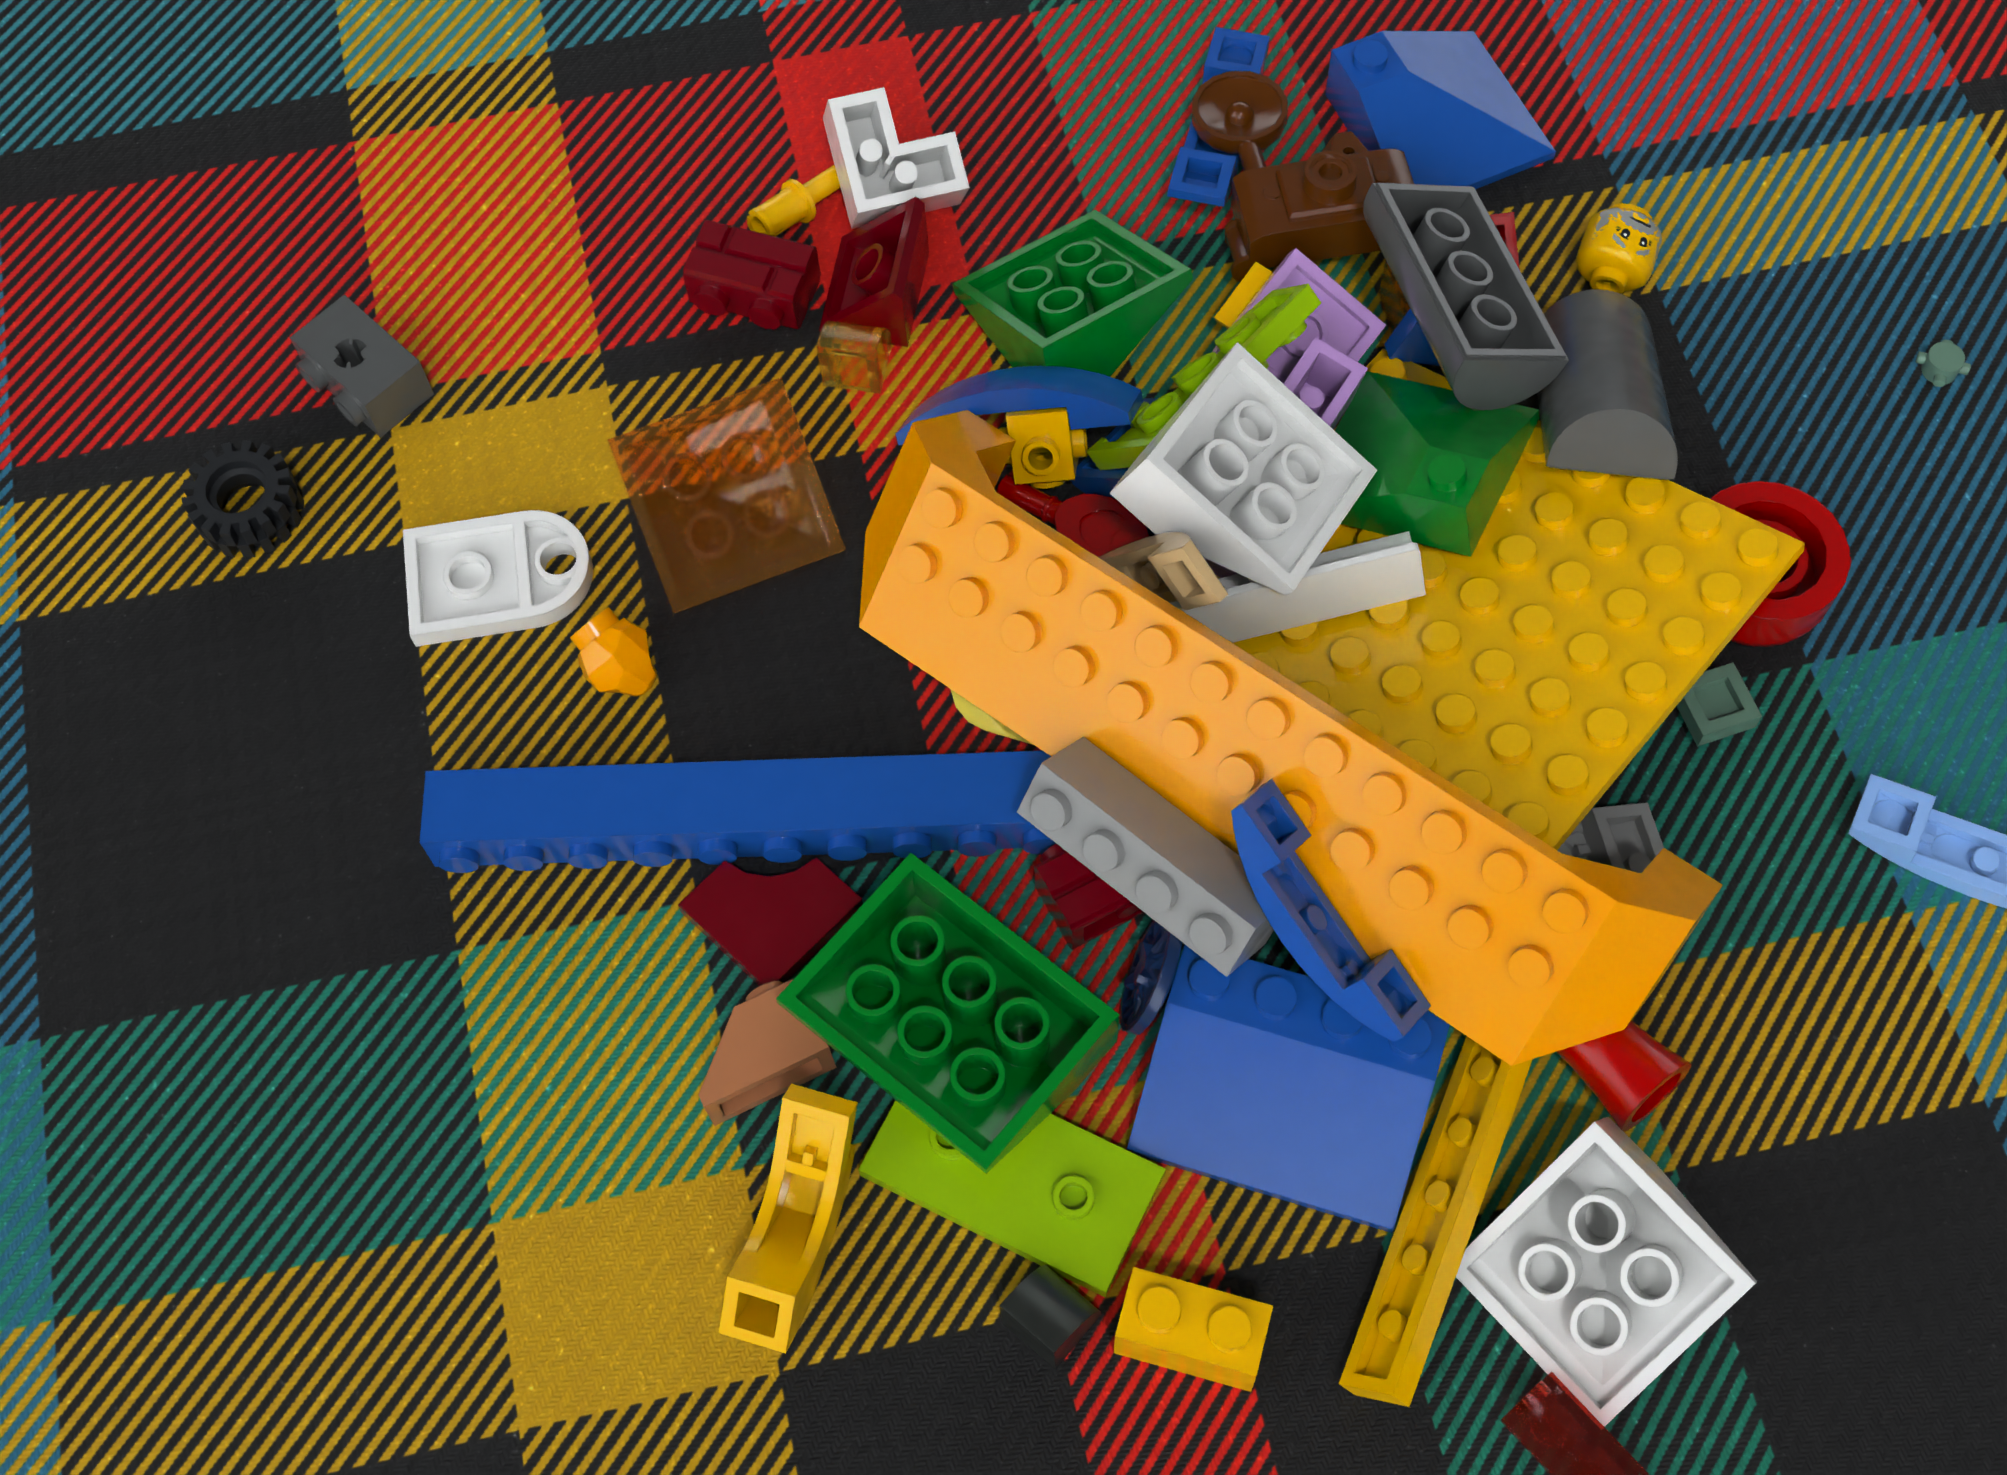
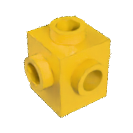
(1044, 447)

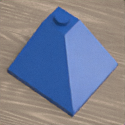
(1438, 104)

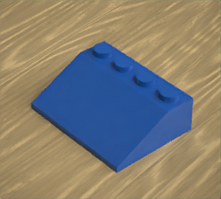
(1286, 1091)

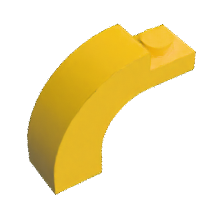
(796, 1221)

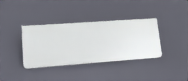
(1334, 586)

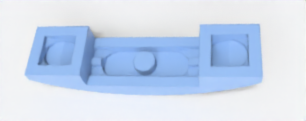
(1930, 843)

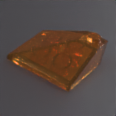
(726, 495)

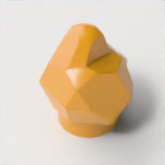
(615, 655)

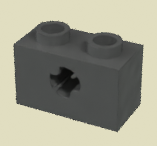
(361, 366)

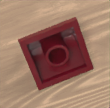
(881, 272)

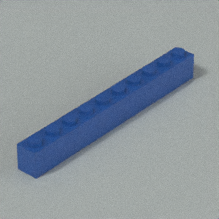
(729, 810)

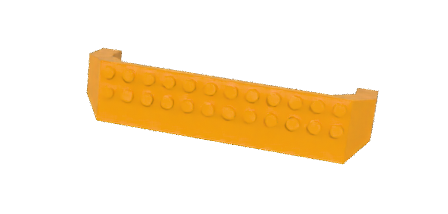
(1063, 647)

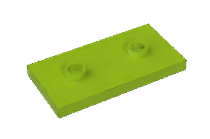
(1052, 1199)

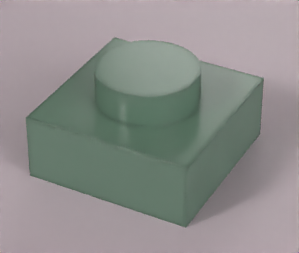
(1718, 705)

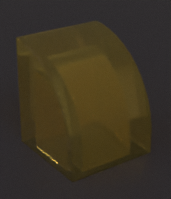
(853, 356)

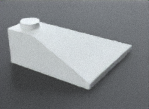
(1247, 475)
(1603, 1270)

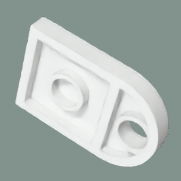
(492, 575)

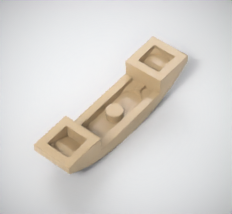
(1169, 568)

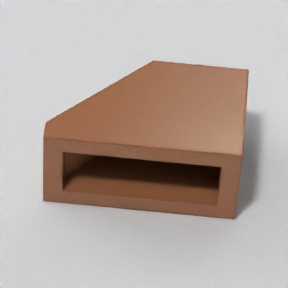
(761, 1056)

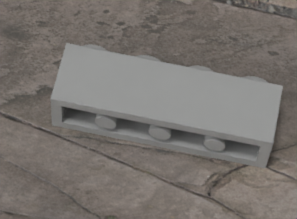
(1148, 853)

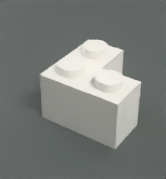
(878, 170)

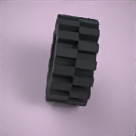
(230, 473)

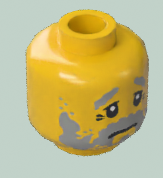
(1619, 248)

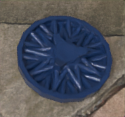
(1149, 978)

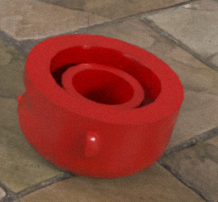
(1813, 579)

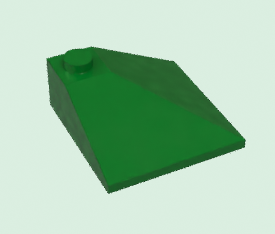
(1074, 296)
(1433, 460)

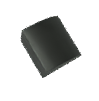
(1048, 1315)

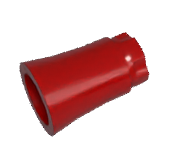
(1628, 1072)

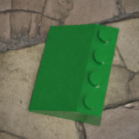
(952, 1013)

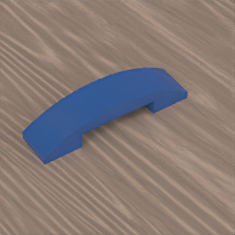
(1199, 170)
(1089, 397)
(1309, 926)

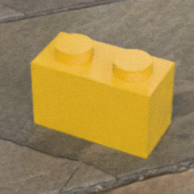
(1192, 1329)

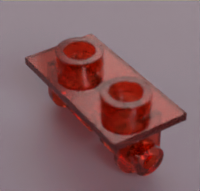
(1566, 1434)

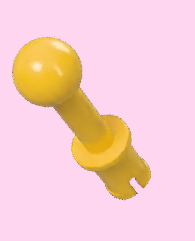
(792, 203)

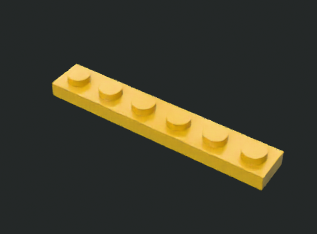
(1434, 1227)

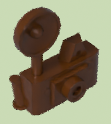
(1294, 204)

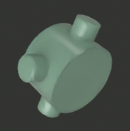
(1943, 363)

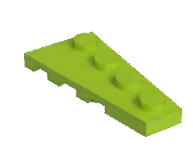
(1263, 329)

